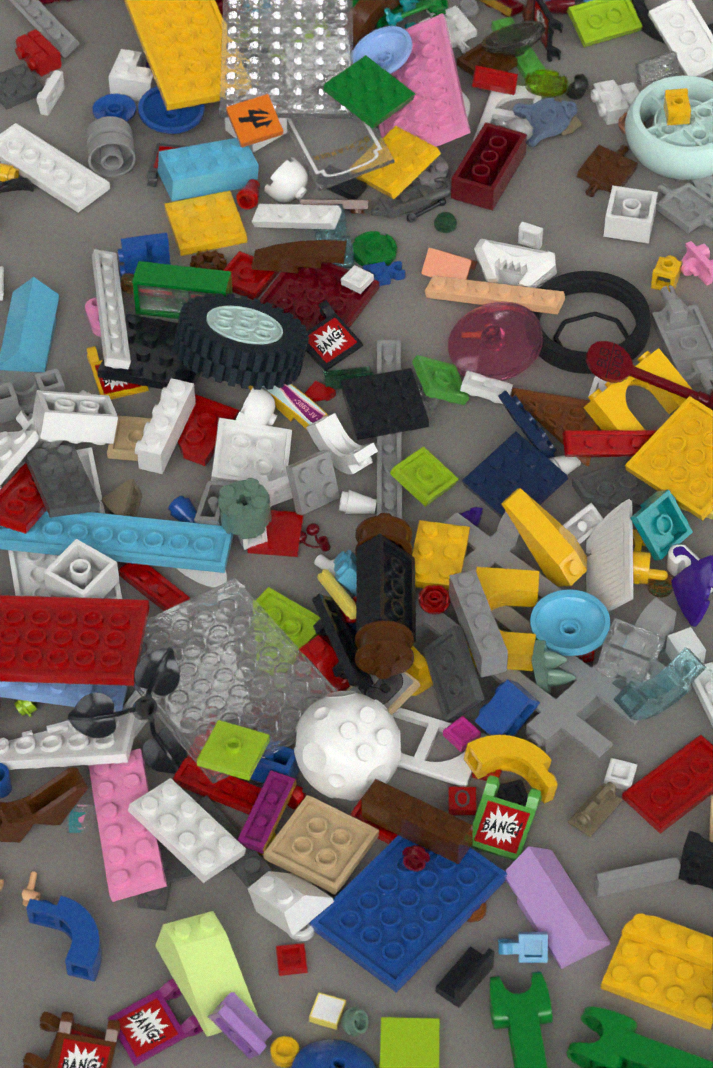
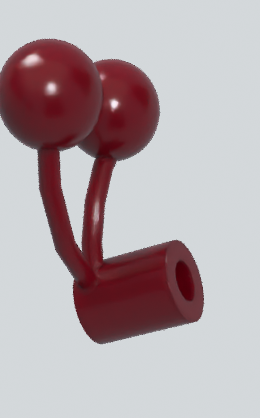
(312, 530)

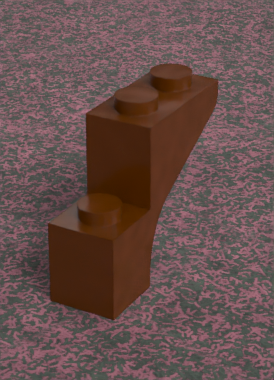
(44, 806)

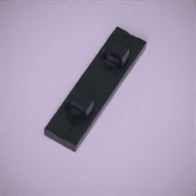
(335, 627)

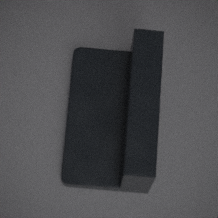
(465, 976)

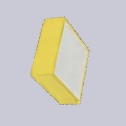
(327, 1011)

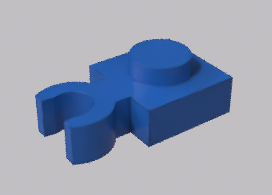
(385, 273)

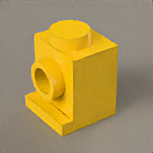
(677, 107)
(668, 268)

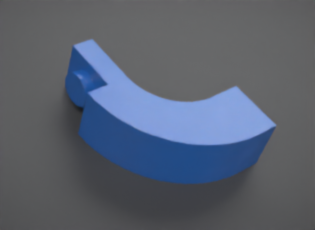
(75, 921)

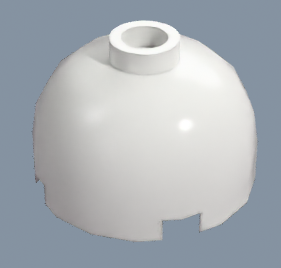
(288, 182)
(258, 409)

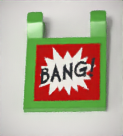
(503, 825)

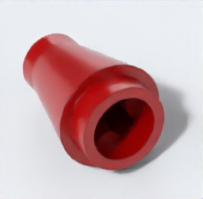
(248, 196)

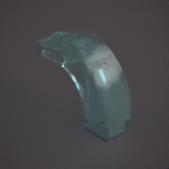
(656, 695)

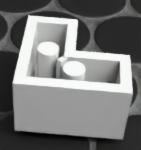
(130, 76)

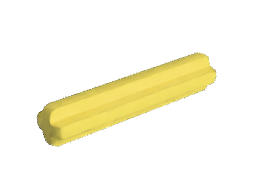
(338, 593)

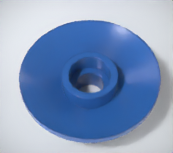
(116, 106)

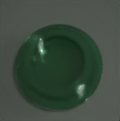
(445, 222)

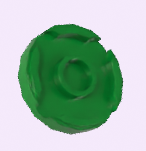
(374, 248)

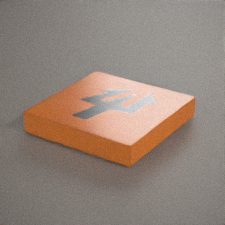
(254, 120)

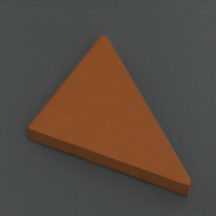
(557, 413)

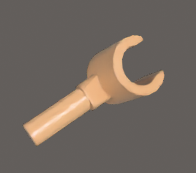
(29, 893)

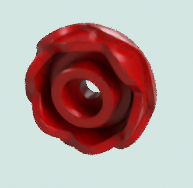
(431, 593)

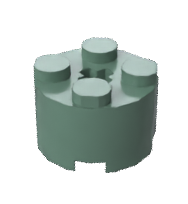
(244, 508)

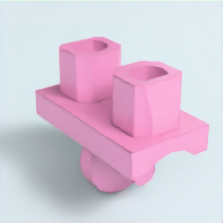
(697, 262)

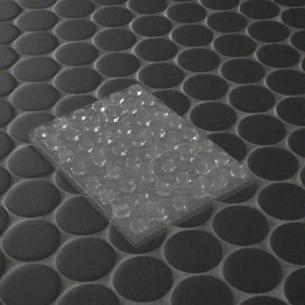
(286, 53)
(231, 670)

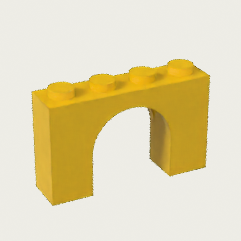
(610, 406)
(512, 588)

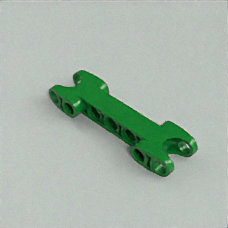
(522, 1017)
(624, 1048)

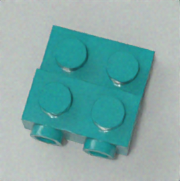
(661, 523)

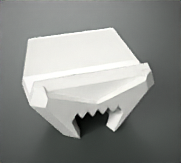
(514, 264)

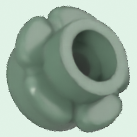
(355, 1021)

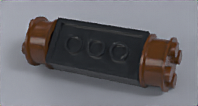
(385, 596)

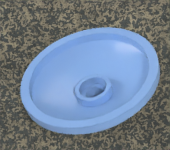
(386, 47)

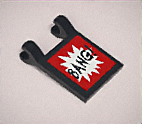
(542, 14)
(331, 339)

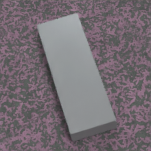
(637, 876)

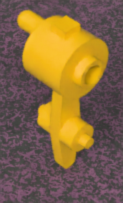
(641, 563)

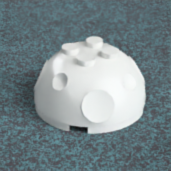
(347, 744)

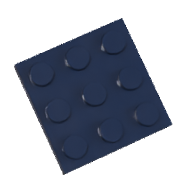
(512, 467)

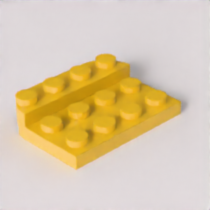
(664, 969)

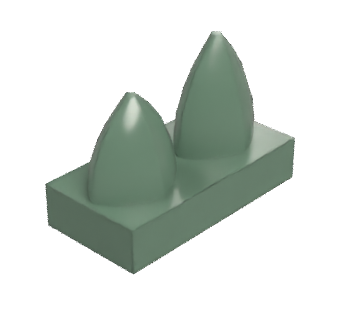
(545, 669)

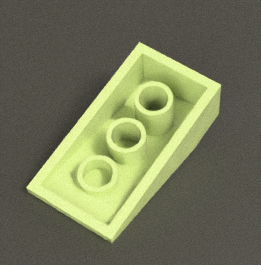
(202, 965)

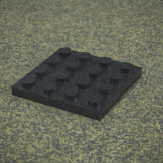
(150, 355)

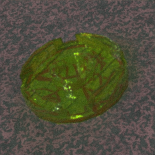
(546, 83)

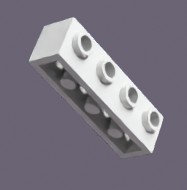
(166, 426)

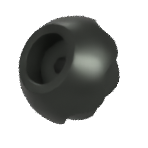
(578, 87)

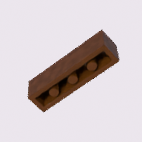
(417, 821)

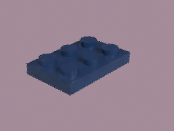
(527, 424)

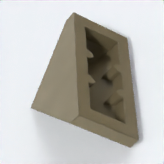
(124, 499)

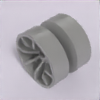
(110, 146)

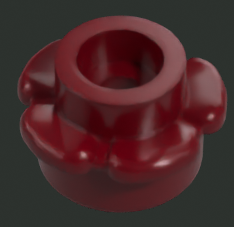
(415, 858)

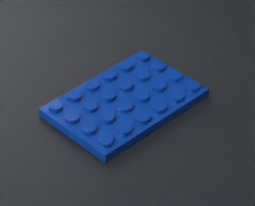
(401, 917)

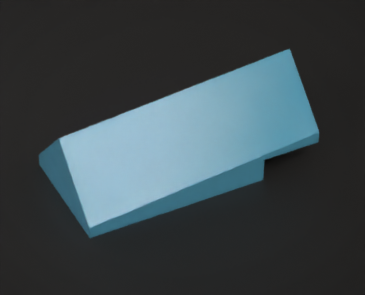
(29, 328)

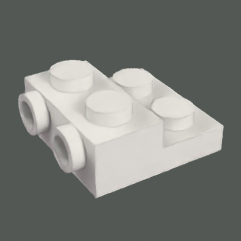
(613, 99)

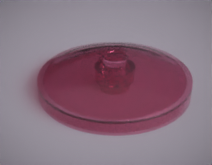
(496, 340)

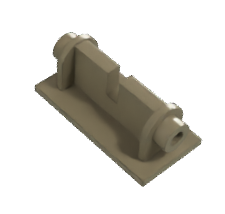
(596, 809)

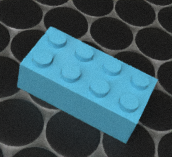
(206, 168)

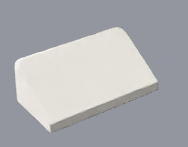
(583, 522)

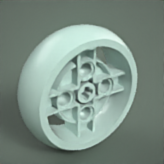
(673, 150)

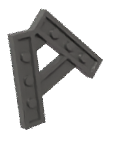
(247, 868)

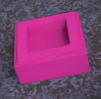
(461, 733)

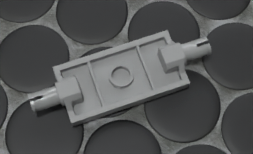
(685, 339)

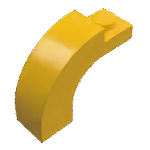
(515, 756)

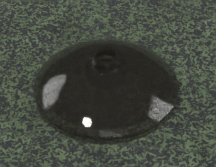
(514, 38)

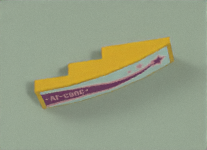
(295, 405)

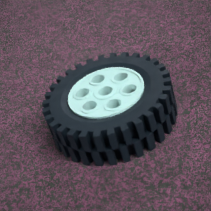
(240, 341)

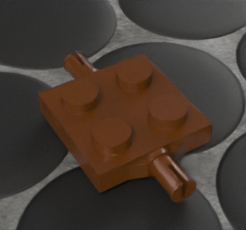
(606, 169)

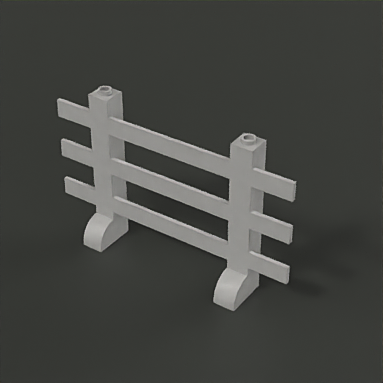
(591, 689)

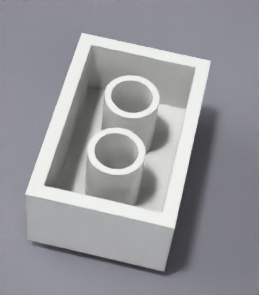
(74, 417)

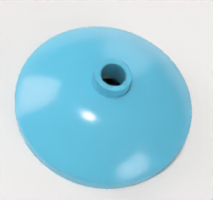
(570, 613)

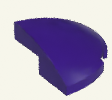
(693, 589)

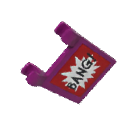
(151, 1025)

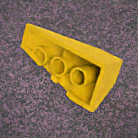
(547, 539)

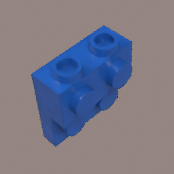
(145, 248)

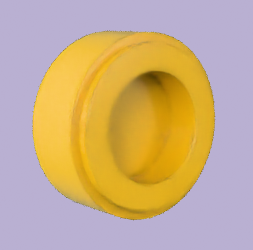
(283, 1051)

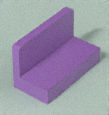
(241, 1025)

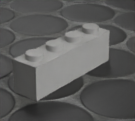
(478, 623)

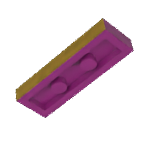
(267, 811)

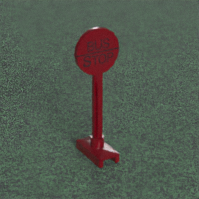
(615, 365)

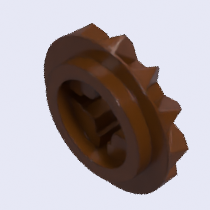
(218, 260)

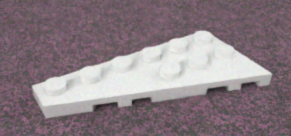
(67, 747)

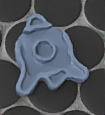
(546, 117)

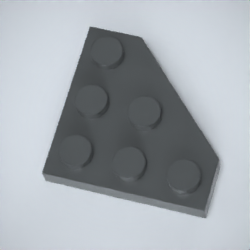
(611, 487)

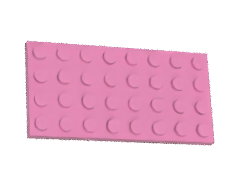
(432, 74)

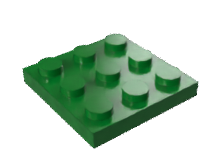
(369, 91)

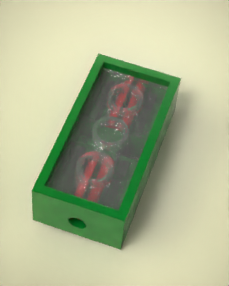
(164, 288)

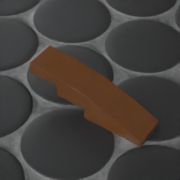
(292, 255)

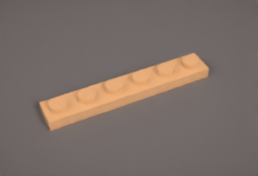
(485, 292)

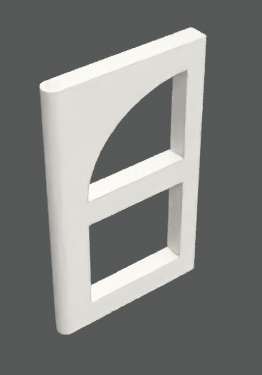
(496, 99)
(451, 771)

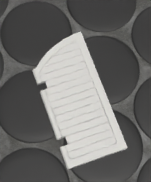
(611, 563)

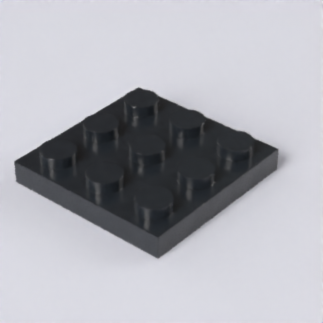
(384, 403)

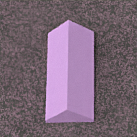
(554, 906)

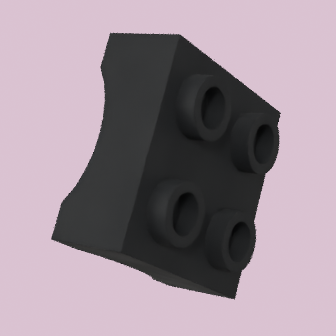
(697, 861)

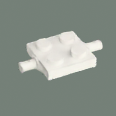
(459, 28)

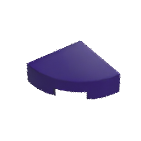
(473, 515)

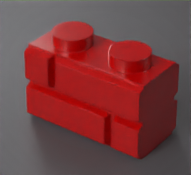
(38, 53)

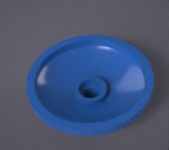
(176, 121)
(332, 1053)

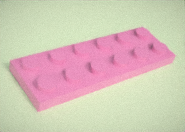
(128, 848)

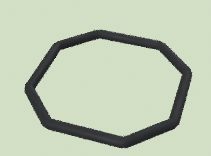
(588, 315)

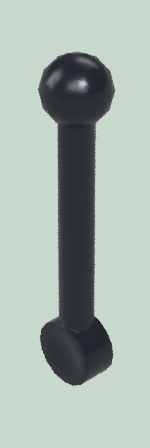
(412, 217)

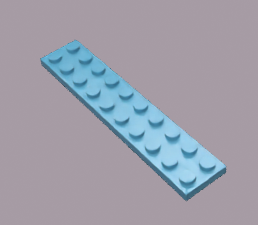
(127, 540)

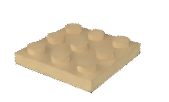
(321, 844)

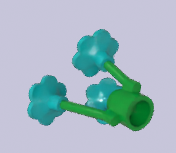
(433, 6)

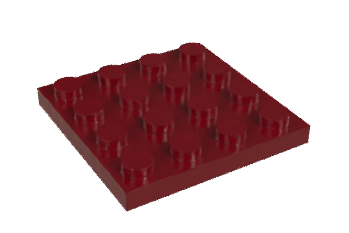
(305, 290)

